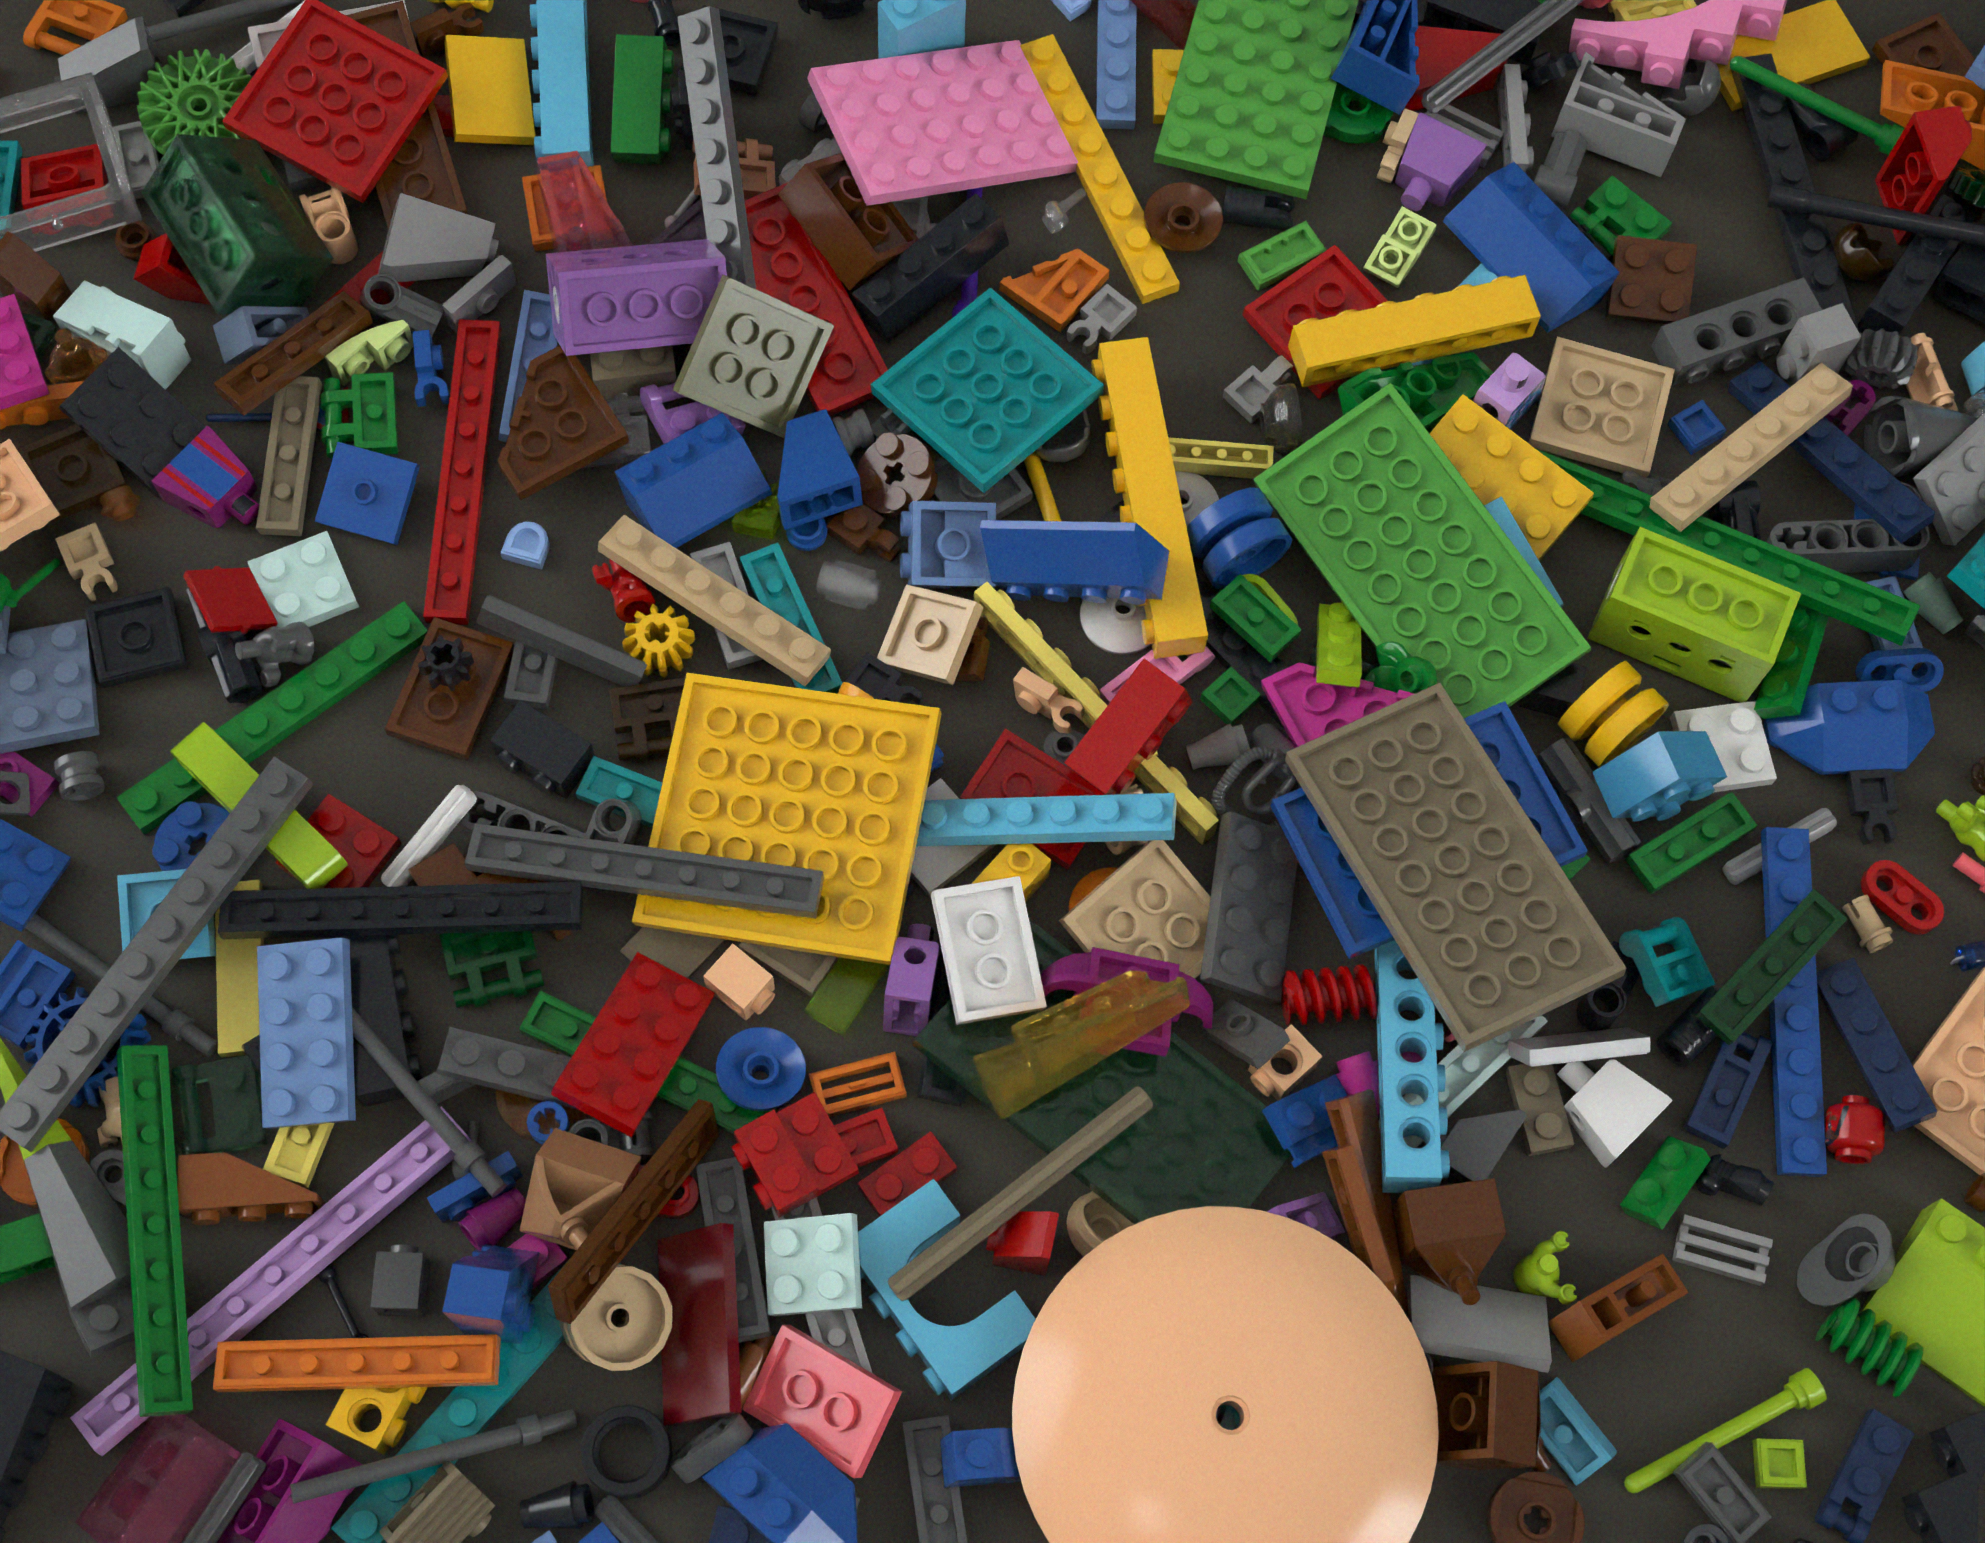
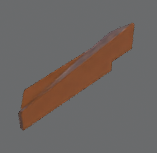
(1357, 1185)

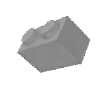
(1817, 338)

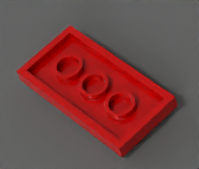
(633, 1044)

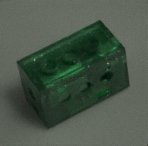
(235, 223)

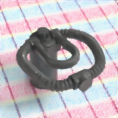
(1271, 747)

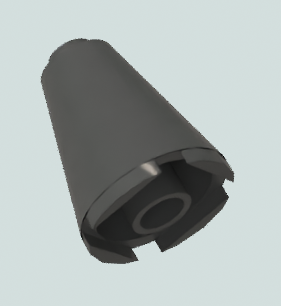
(1911, 433)

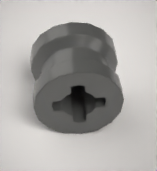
(854, 431)
(79, 776)

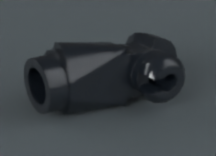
(1735, 1180)

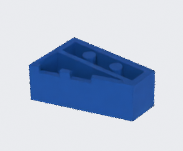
(1382, 54)

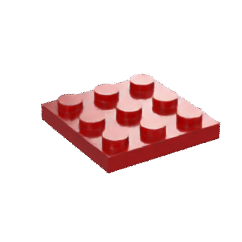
(1314, 291)

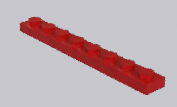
(463, 472)

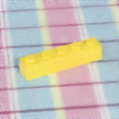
(1220, 458)

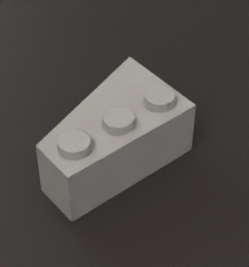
(1618, 120)

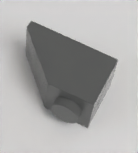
(1479, 1143)

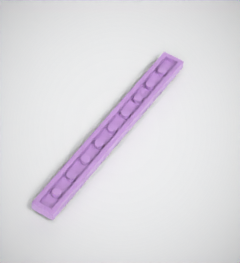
(279, 1273)

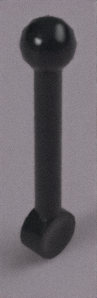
(328, 1277)

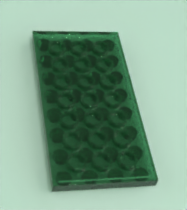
(1191, 1150)

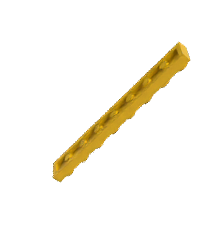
(1101, 173)

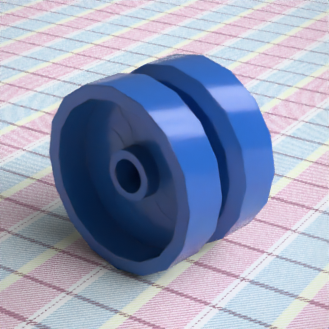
(1237, 537)

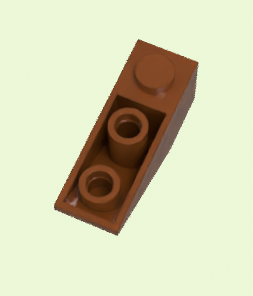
(228, 1187)

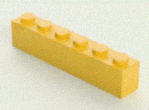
(1413, 330)

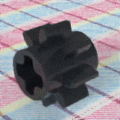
(445, 652)

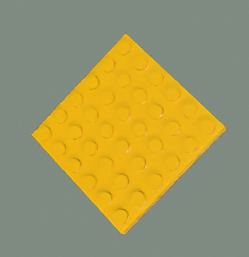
(798, 786)

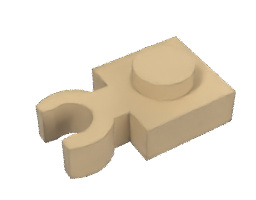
(1397, 139)
(87, 557)

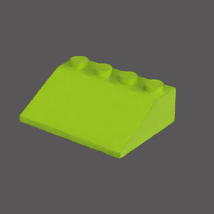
(1940, 1295)

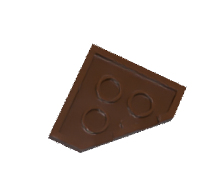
(557, 425)

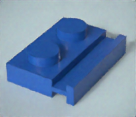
(26, 984)
(1303, 1120)

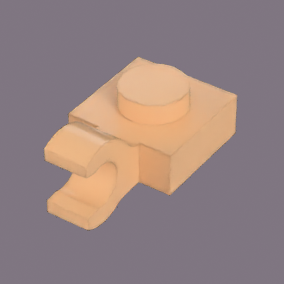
(1040, 696)

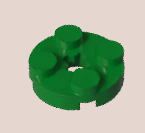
(1356, 126)

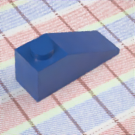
(979, 1457)

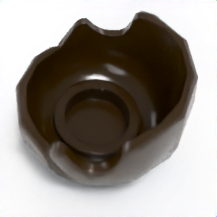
(1859, 254)

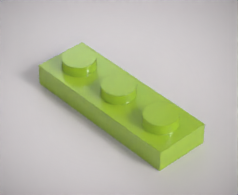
(1338, 646)

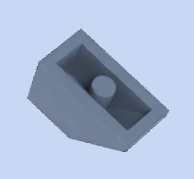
(253, 328)

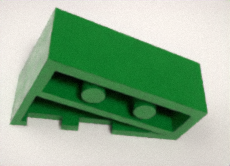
(641, 99)

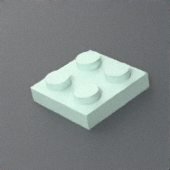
(304, 582)
(812, 1264)

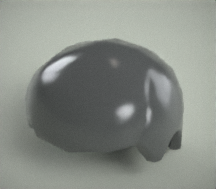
(1696, 90)
(1068, 442)

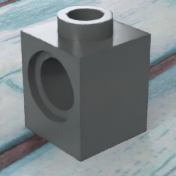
(400, 1282)

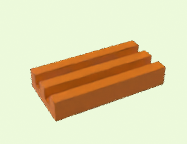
(854, 1068)

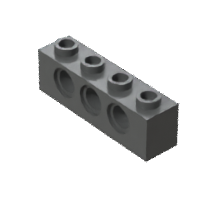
(1680, 341)

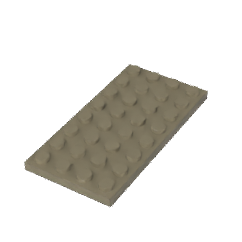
(1454, 866)

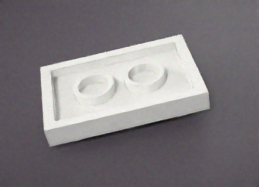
(988, 950)

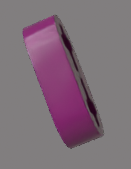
(1852, 418)

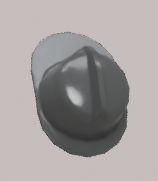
(1848, 1261)

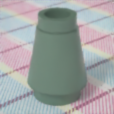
(1935, 602)

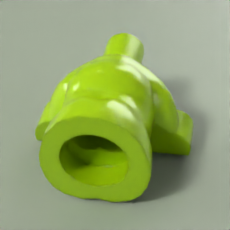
(1967, 823)
(1540, 1271)

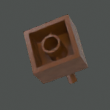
(1450, 1233)
(1489, 1417)

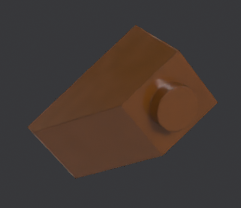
(31, 278)

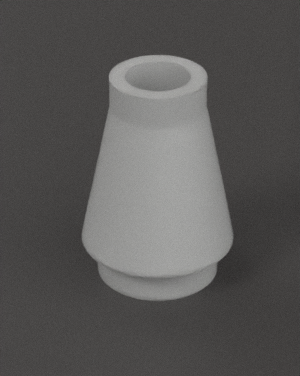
(1218, 747)

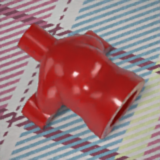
(626, 589)

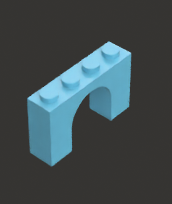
(952, 1354)

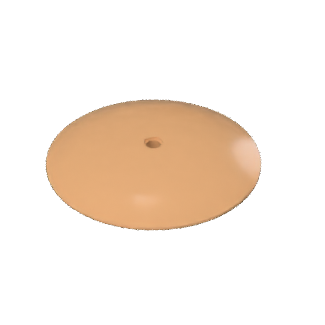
(1208, 1314)

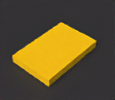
(489, 90)

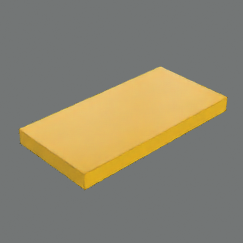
(1807, 49)

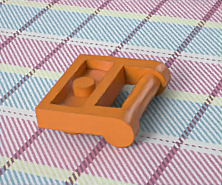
(79, 17)

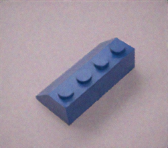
(1522, 232)
(1074, 560)

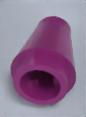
(492, 1219)

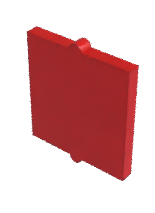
(230, 599)

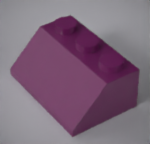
(269, 1510)

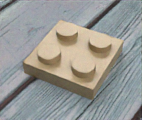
(930, 634)

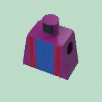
(208, 482)

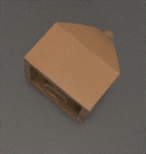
(574, 1187)

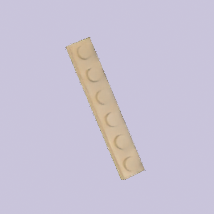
(1750, 447)
(714, 600)

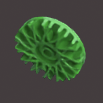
(189, 97)

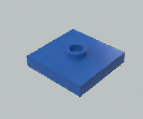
(367, 493)

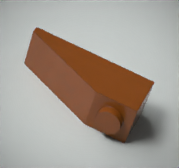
(1617, 1307)

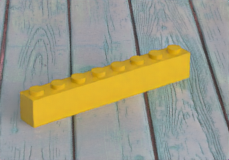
(1150, 490)

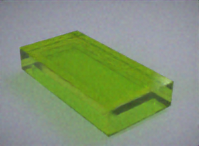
(844, 993)

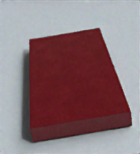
(703, 1344)

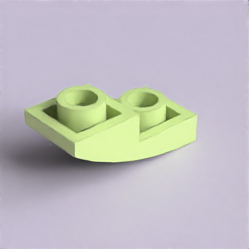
(1400, 247)
(380, 344)

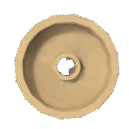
(641, 1327)

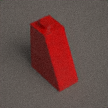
(1442, 52)

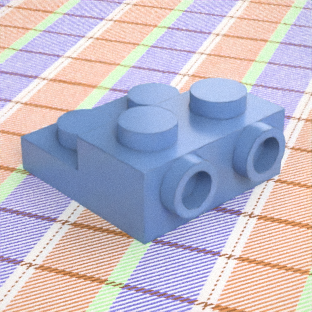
(945, 544)

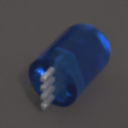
(1970, 956)

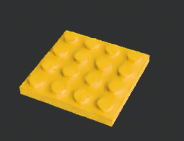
(1503, 464)

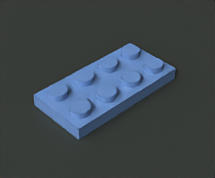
(306, 1033)

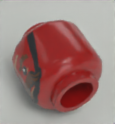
(1854, 1130)

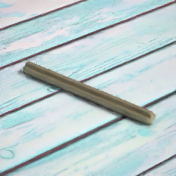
(1019, 1193)

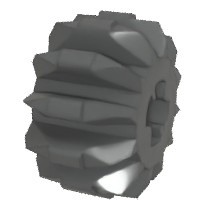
(1882, 359)

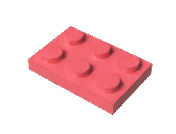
(823, 1399)

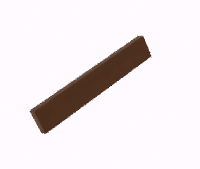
(633, 1212)

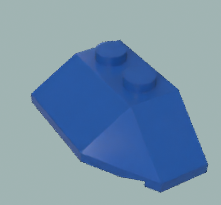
(1855, 727)
(787, 1489)

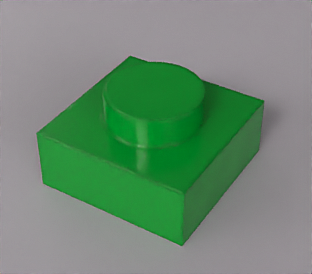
(1230, 696)

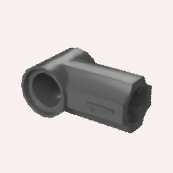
(1559, 171)
(405, 305)

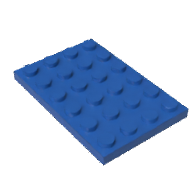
(1336, 885)

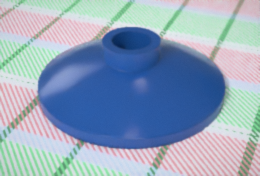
(763, 1051)

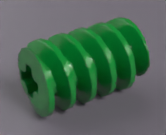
(1872, 1344)

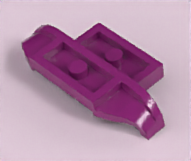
(1090, 969)

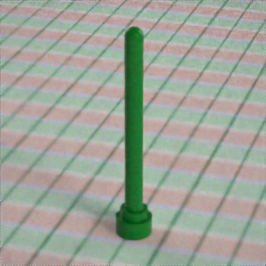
(1884, 135)

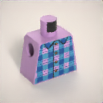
(1511, 390)

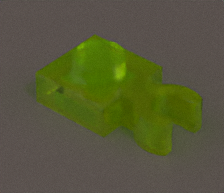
(761, 518)

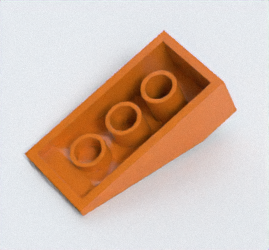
(1917, 89)

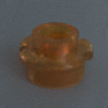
(119, 503)

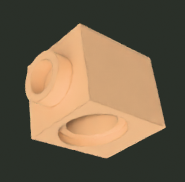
(740, 983)
(1299, 1054)

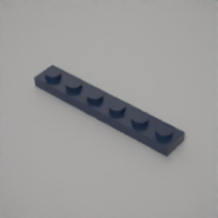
(1841, 460)

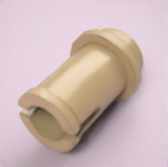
(1868, 924)

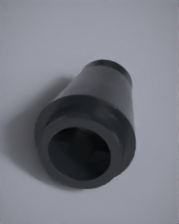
(560, 1507)

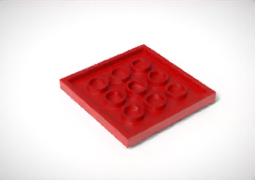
(335, 99)

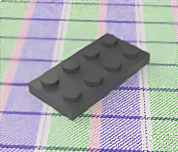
(1249, 909)

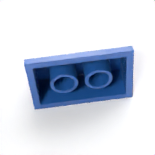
(693, 482)

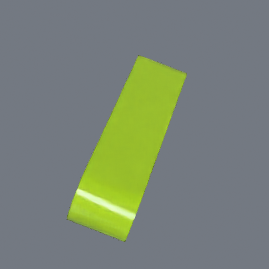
(229, 777)

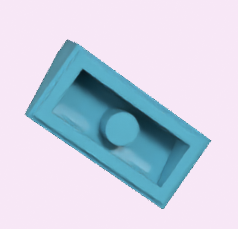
(1571, 1433)

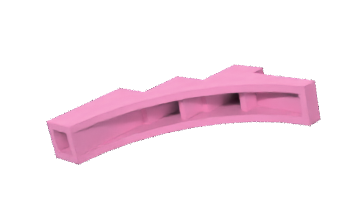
(1665, 44)

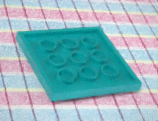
(987, 389)

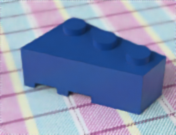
(493, 1292)

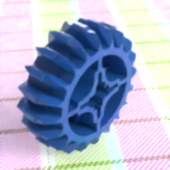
(54, 1024)

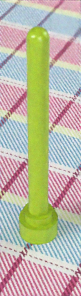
(1801, 1391)

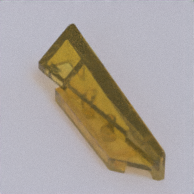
(1076, 1036)

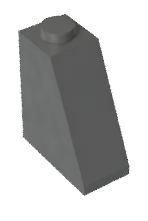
(116, 60)

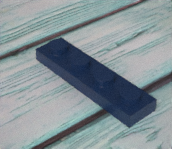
(1874, 1046)

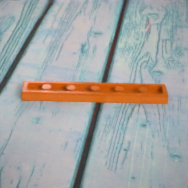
(357, 1363)

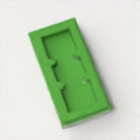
(1280, 255)

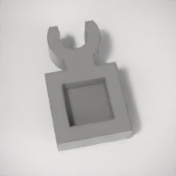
(1104, 315)

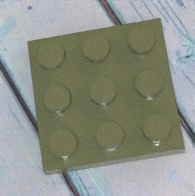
(753, 356)

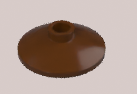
(1183, 204)

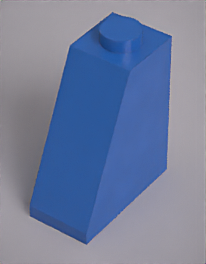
(815, 472)

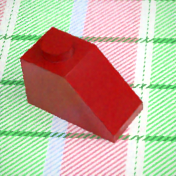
(166, 272)
(1025, 1242)

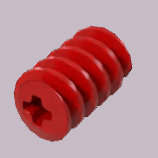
(1328, 993)

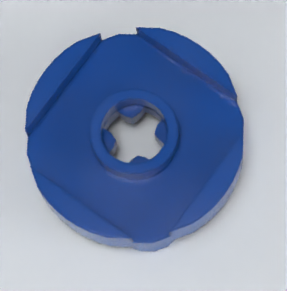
(181, 828)

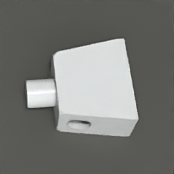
(1610, 1106)

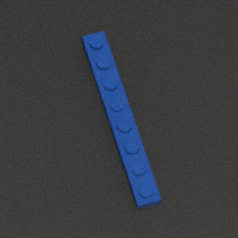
(1794, 1015)

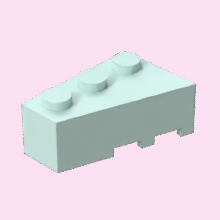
(118, 322)

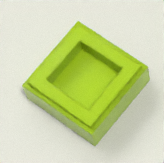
(1779, 1463)

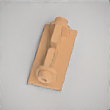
(1928, 380)

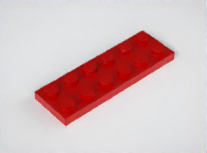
(800, 275)

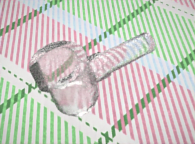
(1055, 213)

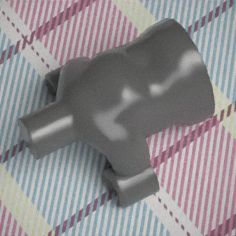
(278, 646)

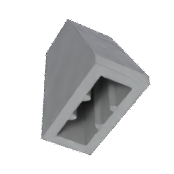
(435, 242)

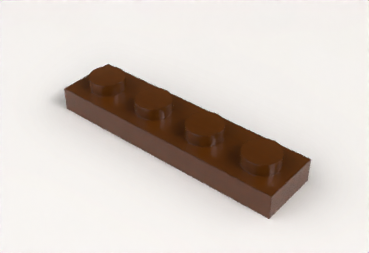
(293, 353)

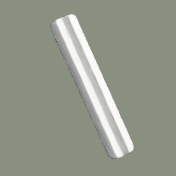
(430, 835)

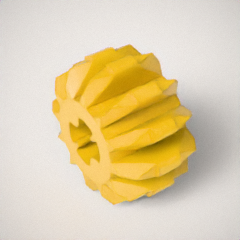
(665, 628)

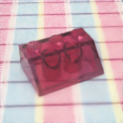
(159, 1483)

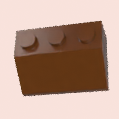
(847, 232)

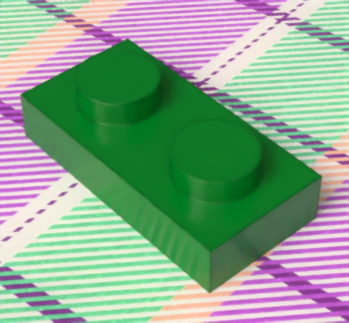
(1255, 618)
(1665, 1182)

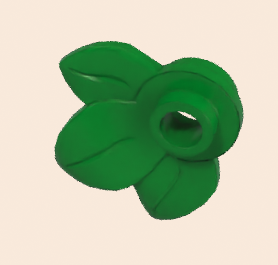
(1401, 670)

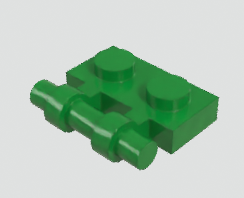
(1622, 212)
(373, 413)

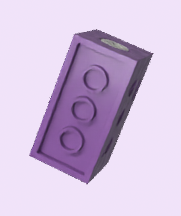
(632, 295)

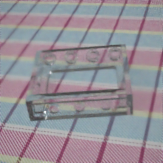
(81, 213)

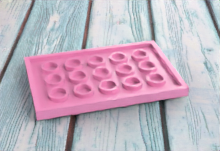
(941, 121)

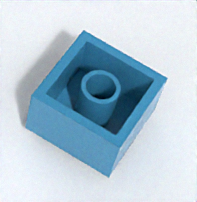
(1660, 775)

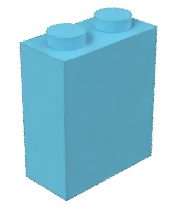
(920, 26)

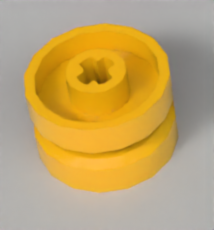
(1610, 712)

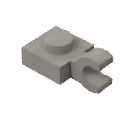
(1255, 387)

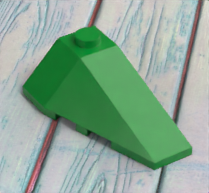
(1426, 388)

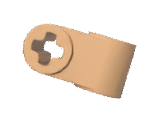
(332, 223)

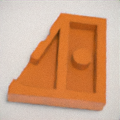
(1058, 287)

